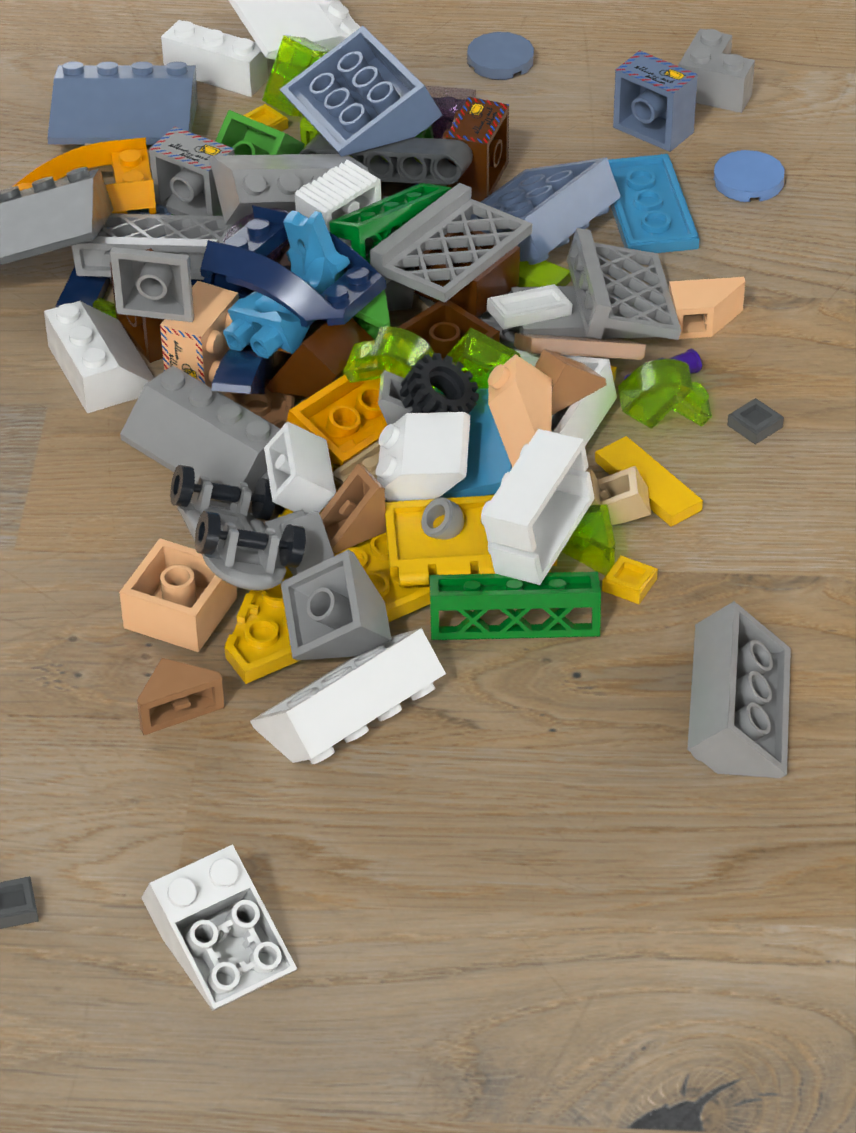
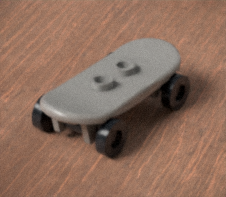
(232, 538)

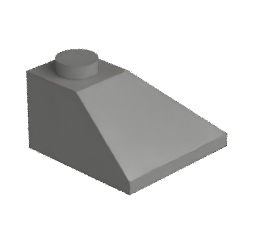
(152, 284)
(334, 610)

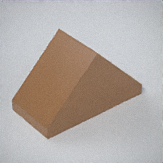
(569, 379)
(355, 511)
(177, 695)

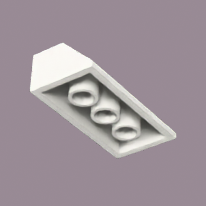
(350, 698)

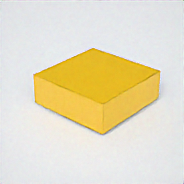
(269, 117)
(629, 579)

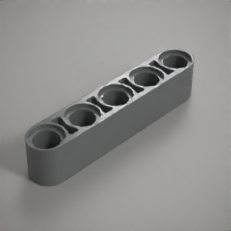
(401, 161)

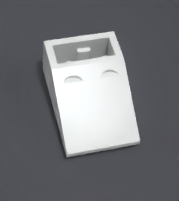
(218, 928)

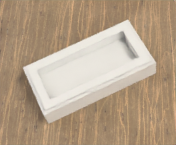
(529, 306)

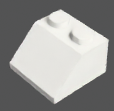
(423, 455)

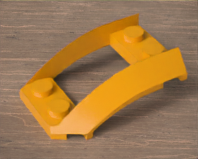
(130, 165)

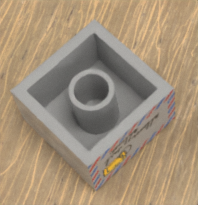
(184, 173)

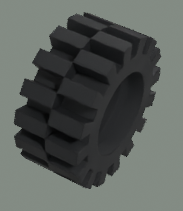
(444, 376)

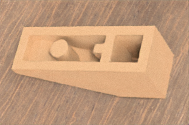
(519, 403)

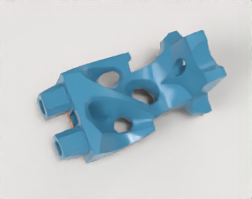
(269, 324)

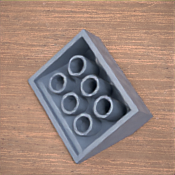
(361, 96)
(121, 101)
(555, 202)

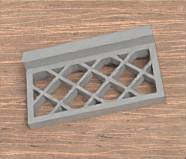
(426, 232)
(94, 257)
(595, 289)

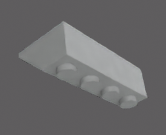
(267, 180)
(192, 426)
(739, 696)

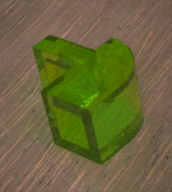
(392, 351)
(660, 387)

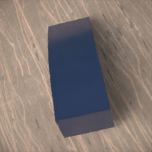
(243, 372)

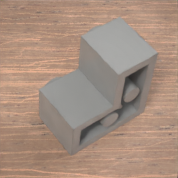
(723, 77)

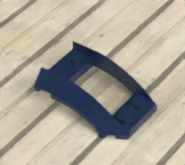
(245, 264)

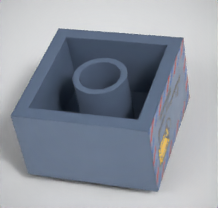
(654, 100)

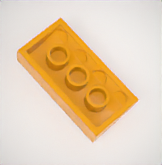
(344, 416)

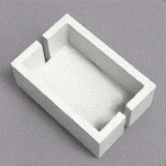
(538, 506)

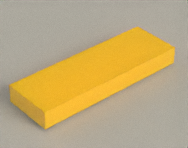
(667, 494)

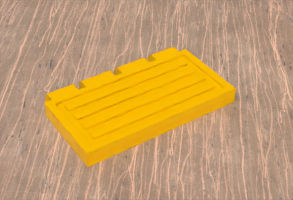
(417, 556)

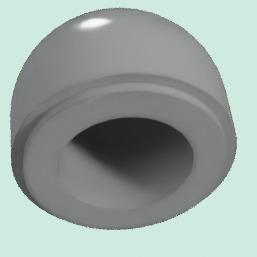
(452, 523)

